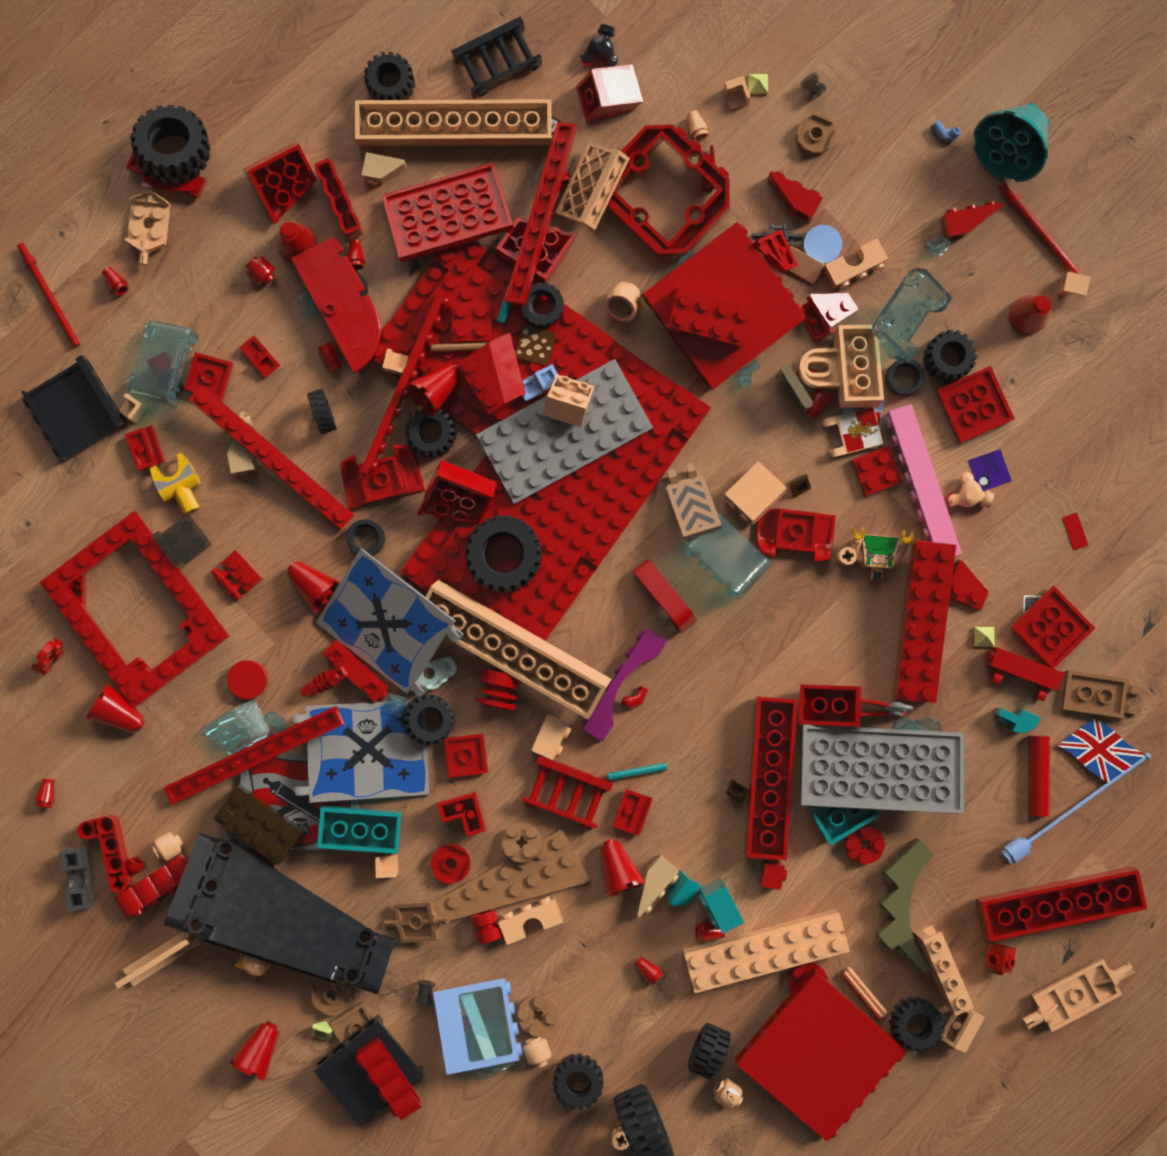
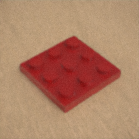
(975, 404)
(1052, 627)

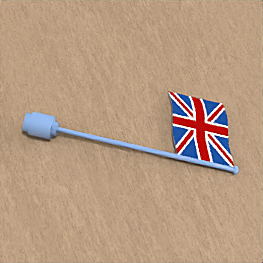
(1102, 754)

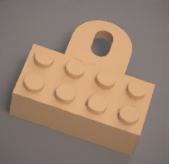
(851, 367)

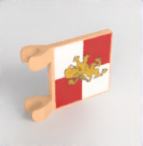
(857, 431)

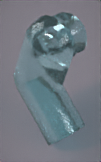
(746, 373)
(275, 720)

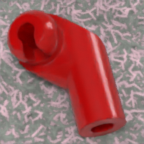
(635, 701)

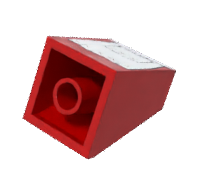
(609, 92)

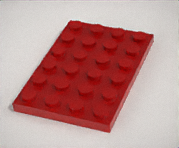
(447, 212)

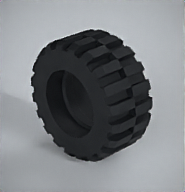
(168, 122)
(484, 534)
(642, 1123)

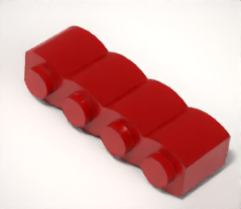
(338, 197)
(152, 887)
(388, 1078)

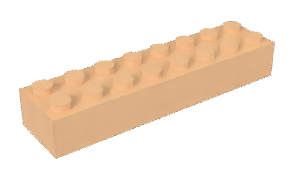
(766, 950)

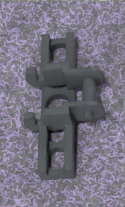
(784, 227)

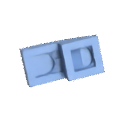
(539, 382)

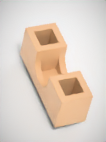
(871, 258)
(545, 911)

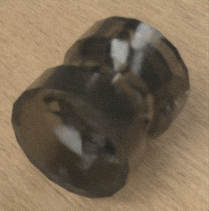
(814, 86)

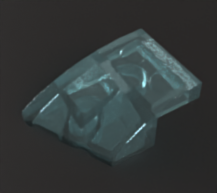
(238, 728)

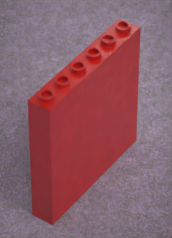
(737, 273)
(820, 1055)

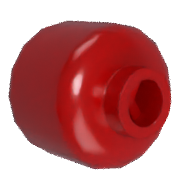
(260, 270)

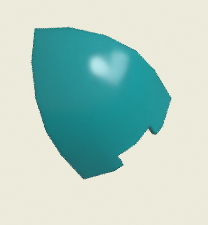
(683, 890)

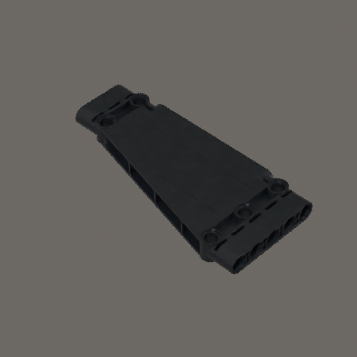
(273, 918)

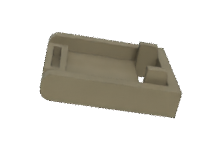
(794, 389)

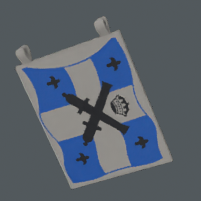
(386, 622)
(365, 756)

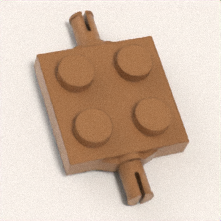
(416, 921)

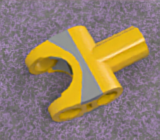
(178, 485)

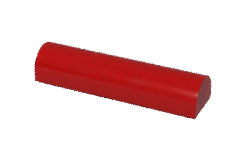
(1039, 776)

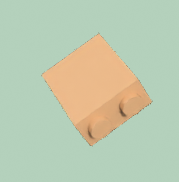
(755, 493)

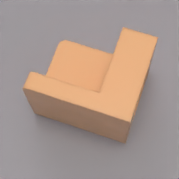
(737, 93)
(1074, 284)
(394, 362)
(132, 408)
(386, 866)

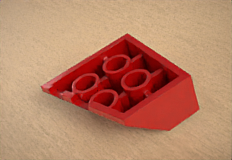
(280, 179)
(553, 251)
(494, 374)
(457, 494)

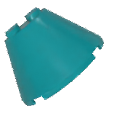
(1013, 142)

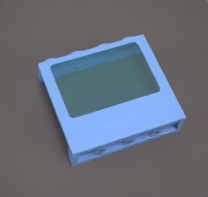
(477, 1026)

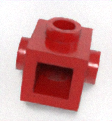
(1000, 958)

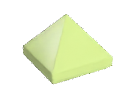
(758, 83)
(984, 637)
(322, 1031)

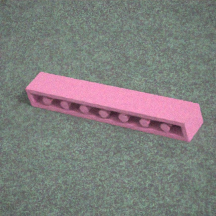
(920, 476)

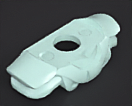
(443, 667)

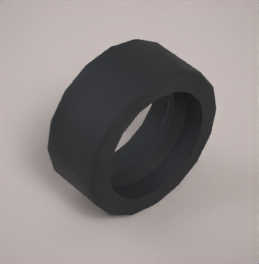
(889, 379)
(363, 523)

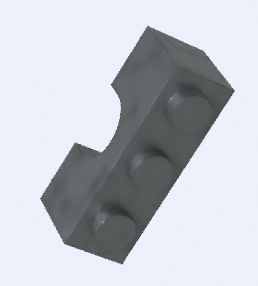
(80, 891)

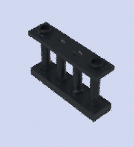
(480, 46)

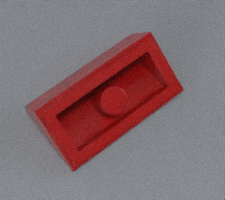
(815, 325)

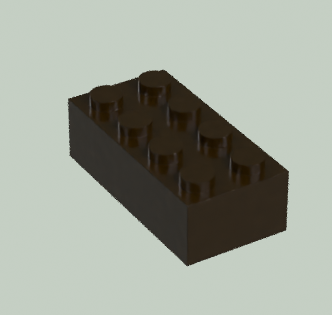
(258, 824)

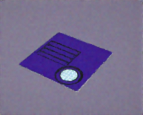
(990, 470)

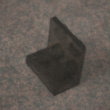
(182, 541)

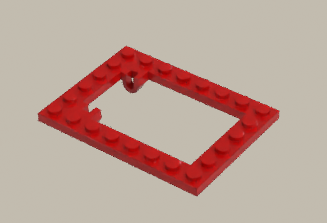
(202, 627)

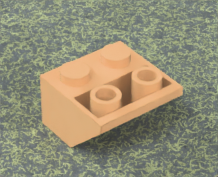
(568, 400)

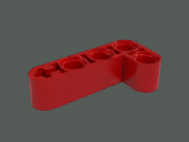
(665, 596)
(109, 854)

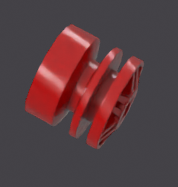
(498, 689)

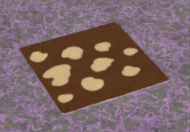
(535, 345)

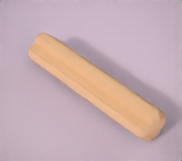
(864, 992)

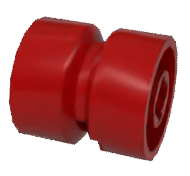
(486, 926)

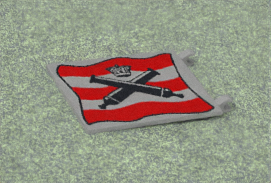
(275, 784)

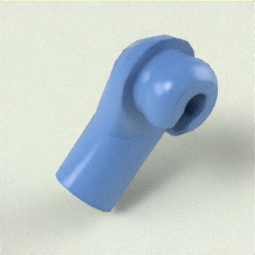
(946, 134)

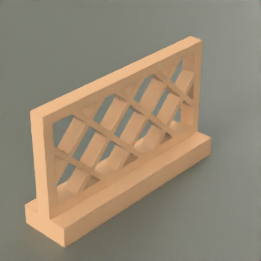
(602, 189)
(159, 958)

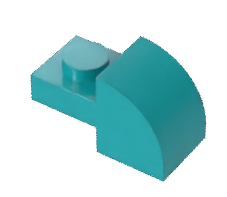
(1020, 722)

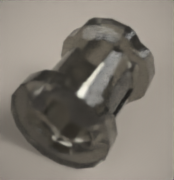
(425, 991)

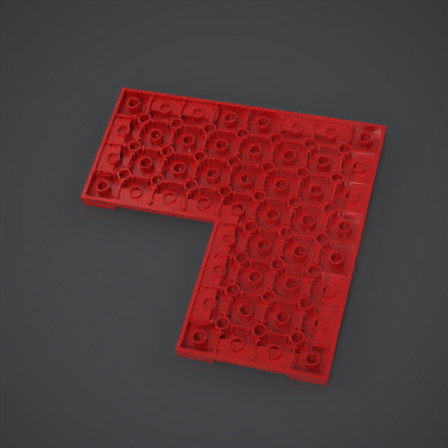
(578, 514)

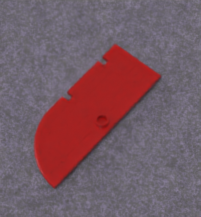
(337, 295)

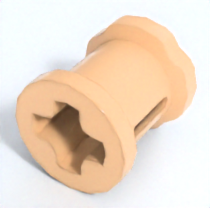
(849, 550)
(619, 1145)

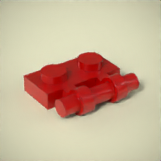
(241, 571)

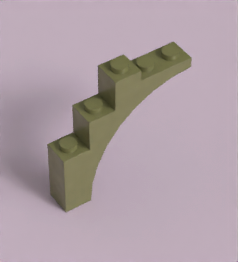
(896, 902)

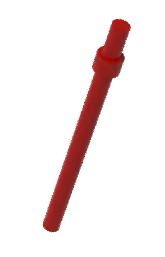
(1014, 200)
(30, 262)

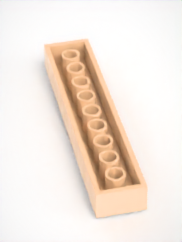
(453, 122)
(521, 652)

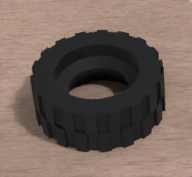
(553, 315)
(321, 411)

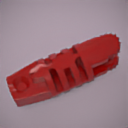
(324, 681)

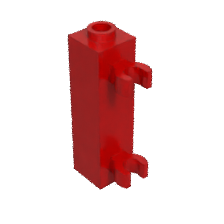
(1025, 669)
(357, 671)

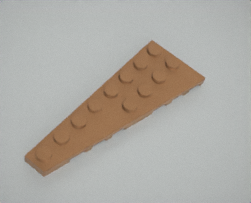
(511, 882)

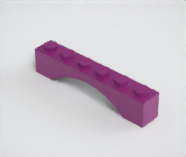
(646, 649)

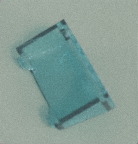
(161, 362)

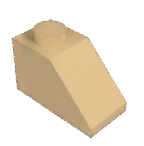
(381, 169)

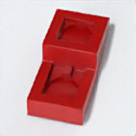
(259, 356)

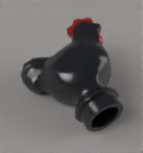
(601, 48)

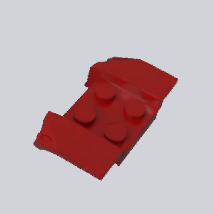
(393, 477)
(796, 531)

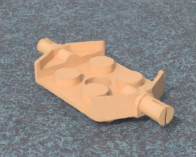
(145, 207)

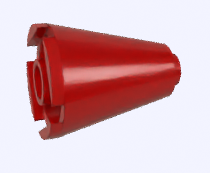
(294, 239)
(1030, 313)
(434, 388)
(312, 585)
(115, 711)
(618, 869)
(257, 1051)

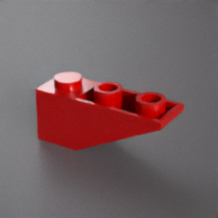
(798, 199)
(960, 223)

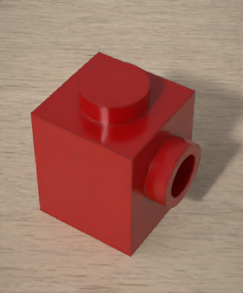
(772, 874)

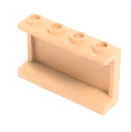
(943, 970)

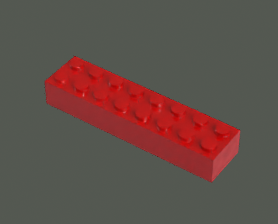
(924, 621)
(770, 778)
(1061, 903)

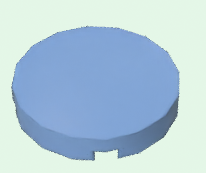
(823, 243)

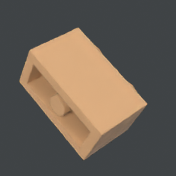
(550, 737)
(962, 1029)

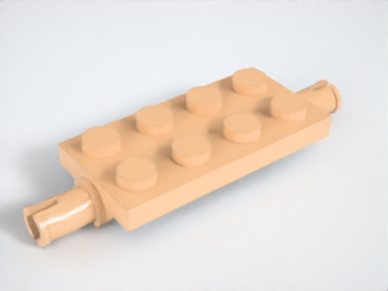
(1077, 994)

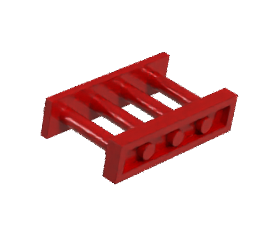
(564, 772)

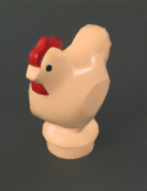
(970, 494)

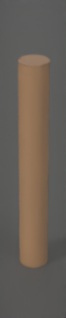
(457, 347)

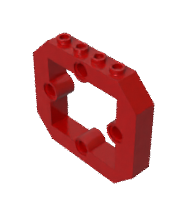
(710, 213)

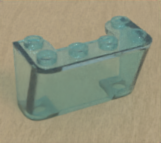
(906, 311)
(729, 558)

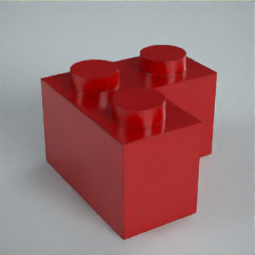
(465, 807)

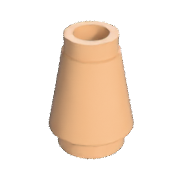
(697, 126)

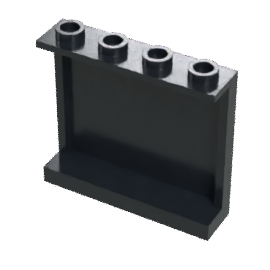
(74, 409)
(350, 1083)

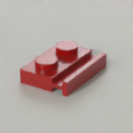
(145, 448)
(632, 812)

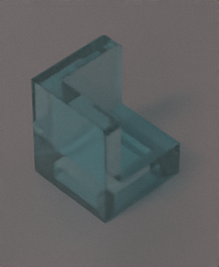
(307, 305)

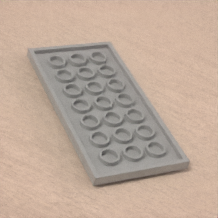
(539, 450)
(882, 769)

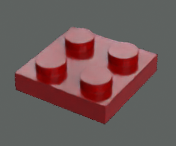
(471, 322)
(209, 372)
(876, 470)
(466, 755)

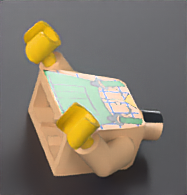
(879, 551)

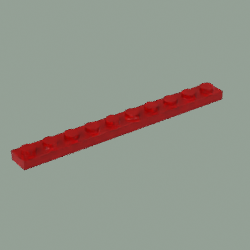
(541, 214)
(409, 374)
(271, 457)
(254, 755)

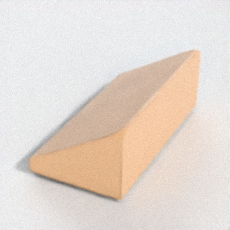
(807, 268)

